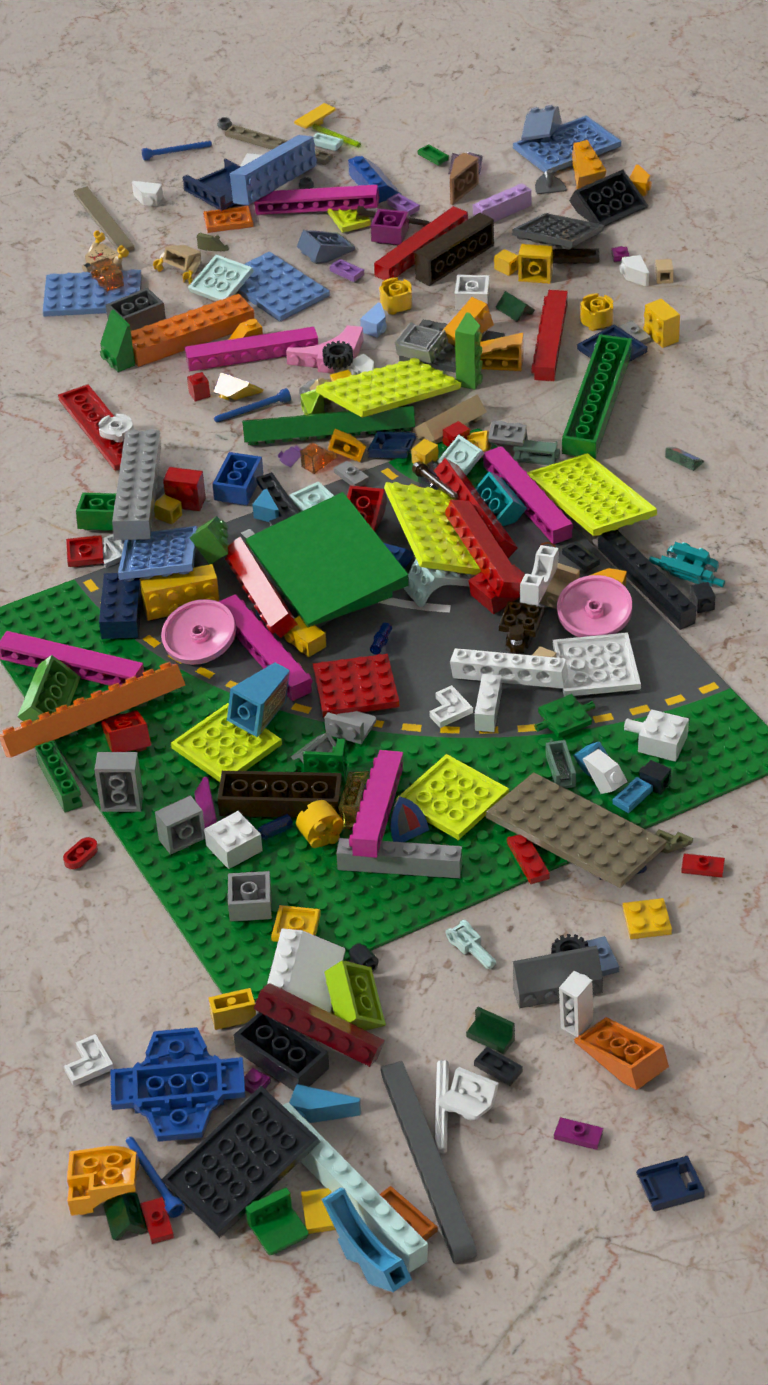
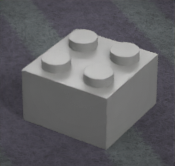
(180, 825)
(249, 896)

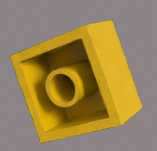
(535, 263)
(661, 323)

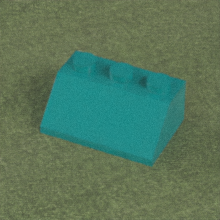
(500, 499)

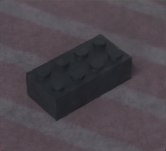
(281, 1051)

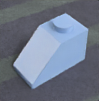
(374, 321)

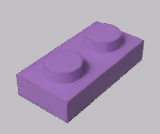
(402, 203)
(347, 270)

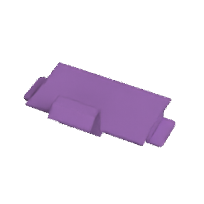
(290, 456)

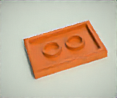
(228, 219)
(410, 1213)

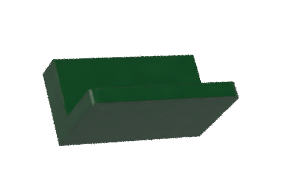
(513, 306)
(491, 1030)
(124, 1215)

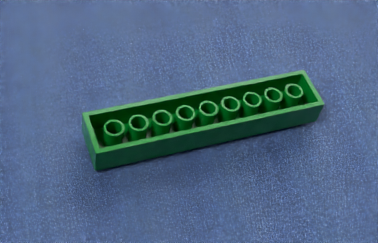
(597, 396)

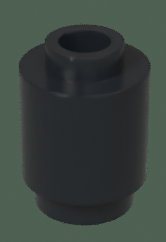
(362, 955)

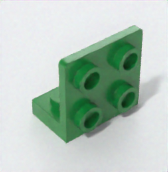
(327, 761)

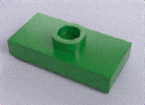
(433, 155)

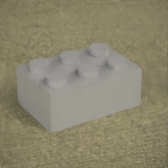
(119, 781)

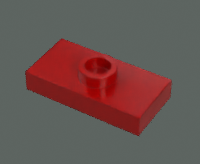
(703, 865)
(157, 1220)

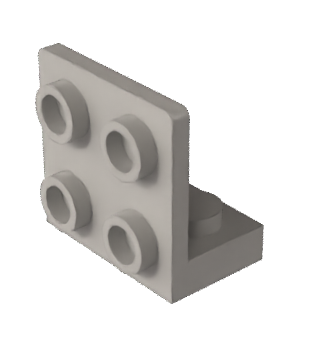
(508, 433)

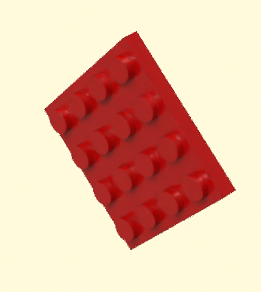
(356, 685)

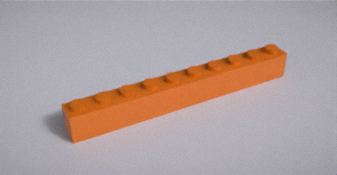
(91, 710)

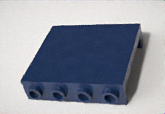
(214, 187)

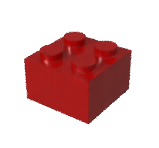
(185, 486)

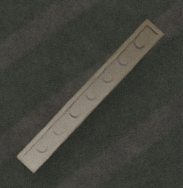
(269, 141)
(103, 218)

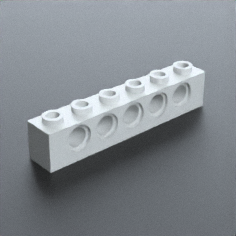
(512, 668)

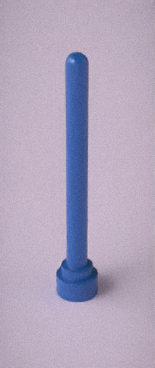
(148, 153)
(282, 396)
(173, 1205)

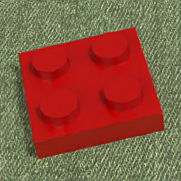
(84, 551)

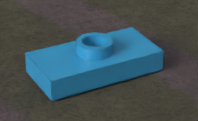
(632, 795)

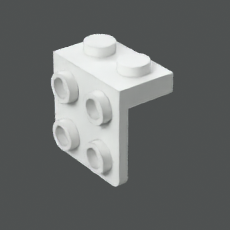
(469, 1095)

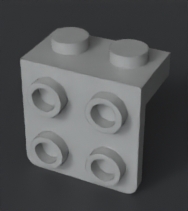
(350, 725)

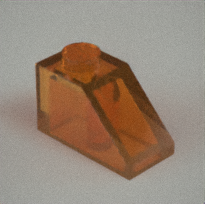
(316, 457)

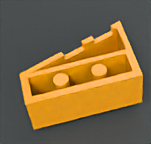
(586, 164)
(478, 310)
(503, 353)

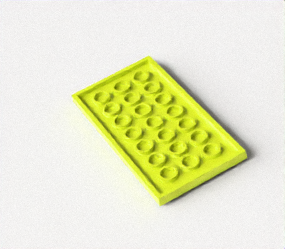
(388, 387)
(592, 494)
(428, 529)

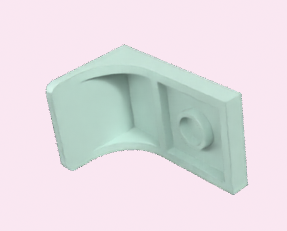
(426, 580)

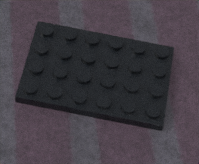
(240, 1161)

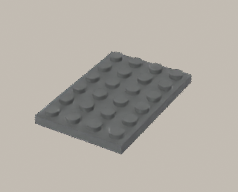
(557, 230)

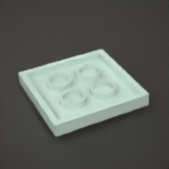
(220, 278)

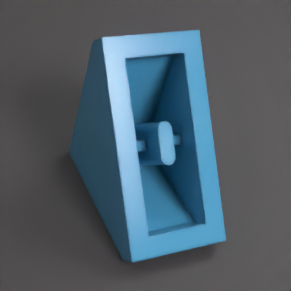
(264, 507)

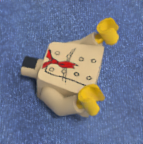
(101, 251)
(180, 257)

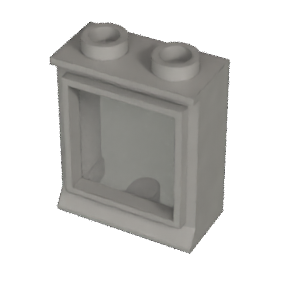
(421, 343)

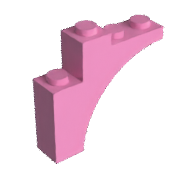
(313, 355)

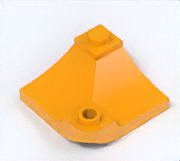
(99, 1175)

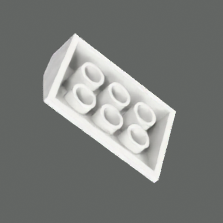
(301, 966)

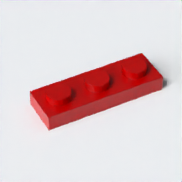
(528, 859)

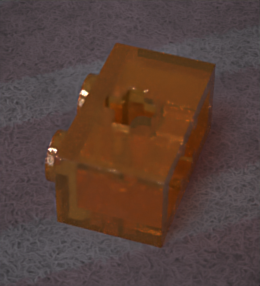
(107, 274)

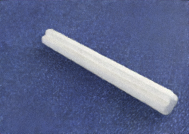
(441, 1117)

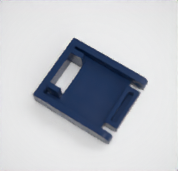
(394, 445)
(665, 1185)

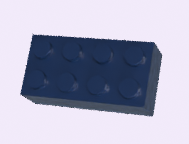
(120, 607)

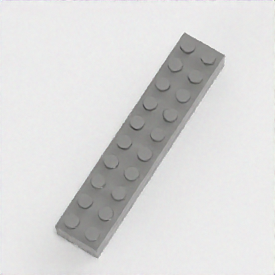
(137, 485)

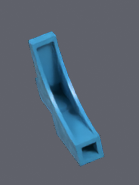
(361, 1245)

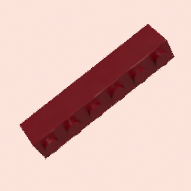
(319, 1024)

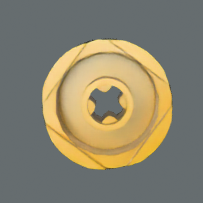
(395, 295)
(596, 311)
(320, 824)

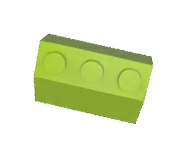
(354, 995)

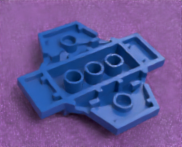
(177, 1084)

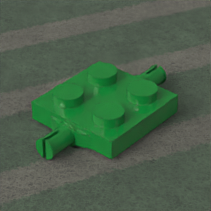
(564, 716)

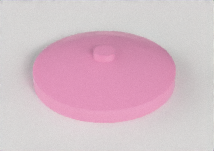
(594, 606)
(198, 632)

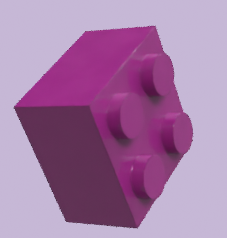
(389, 226)

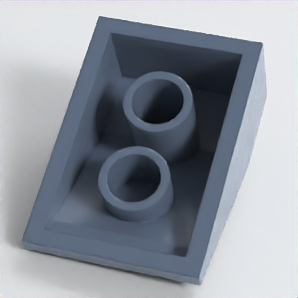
(541, 122)
(323, 245)

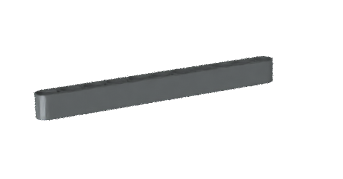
(428, 1162)

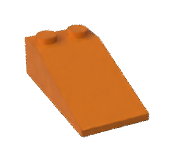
(624, 1052)

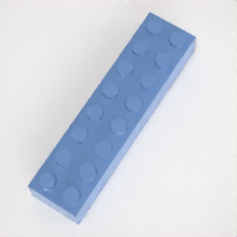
(273, 169)

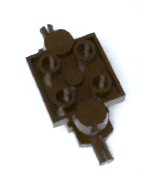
(521, 624)

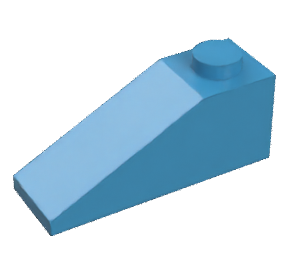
(322, 1105)

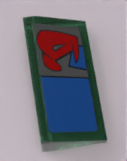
(683, 458)

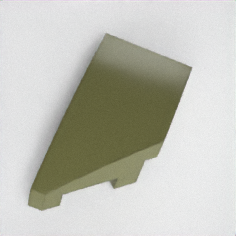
(210, 243)
(674, 842)

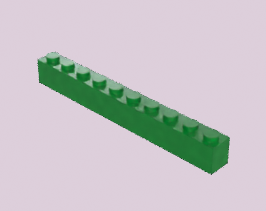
(324, 424)

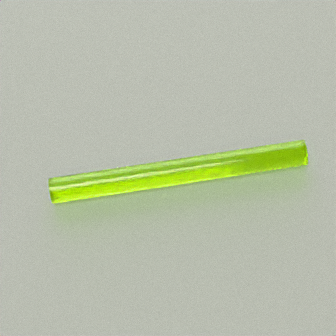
(331, 133)

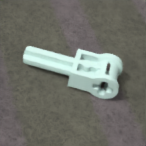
(468, 940)

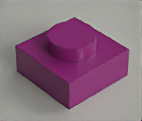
(619, 252)
(254, 1080)

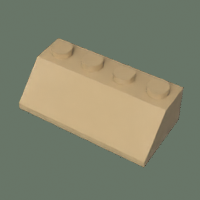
(464, 412)

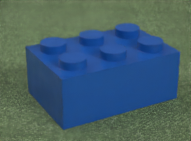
(237, 478)

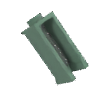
(537, 452)
(561, 764)

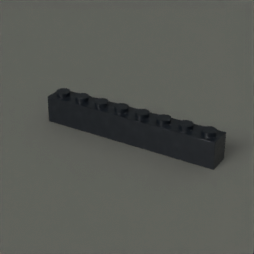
(648, 579)

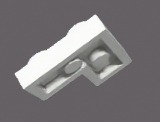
(452, 709)
(93, 1061)

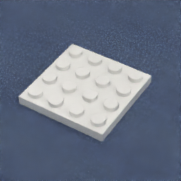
(598, 664)

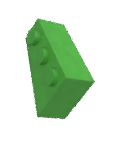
(212, 539)

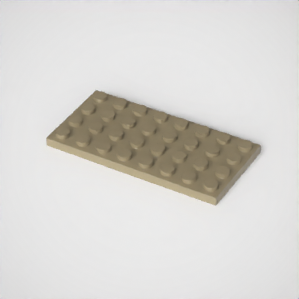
(576, 829)

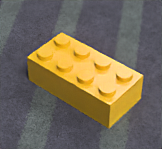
(166, 594)

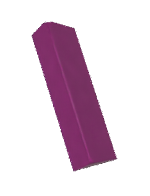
(204, 800)

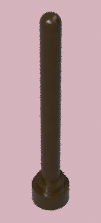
(363, 212)
(421, 470)

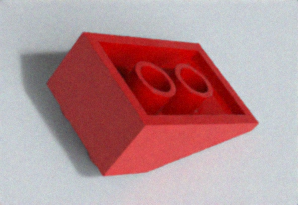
(369, 502)
(484, 593)
(126, 732)

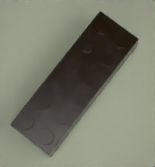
(454, 249)
(276, 792)

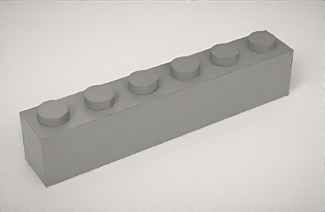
(404, 859)

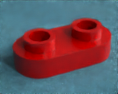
(80, 853)

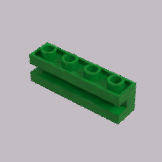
(58, 776)

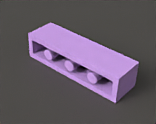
(505, 203)

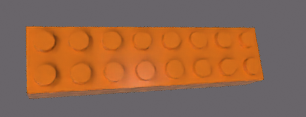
(189, 329)

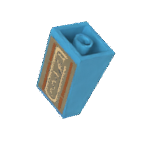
(258, 699)

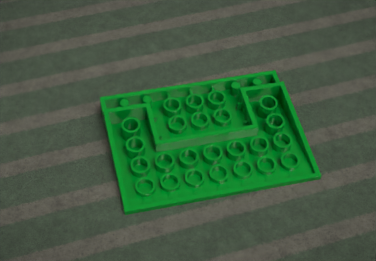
(328, 561)

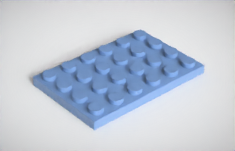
(556, 151)
(280, 287)
(82, 294)
(162, 554)

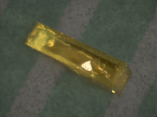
(351, 797)

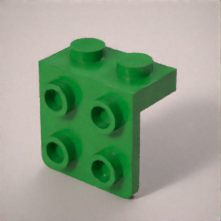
(275, 1222)

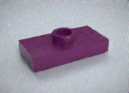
(578, 1133)

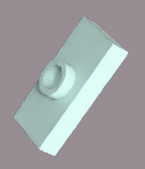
(327, 141)

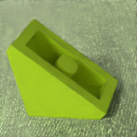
(312, 403)

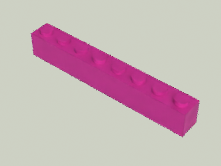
(318, 199)
(248, 348)
(539, 507)
(266, 648)
(86, 663)
(376, 804)

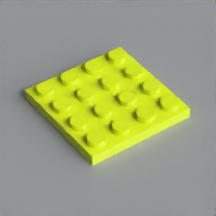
(222, 746)
(454, 796)

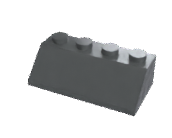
(539, 978)

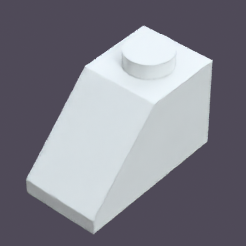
(147, 193)
(635, 270)
(604, 771)

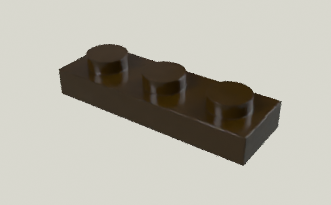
(576, 256)

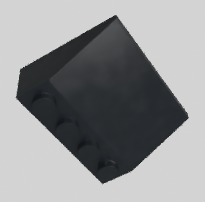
(608, 199)

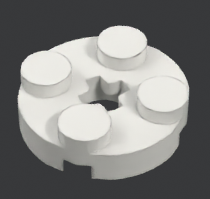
(115, 427)

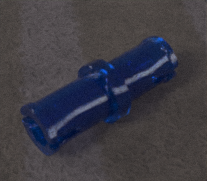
(380, 638)

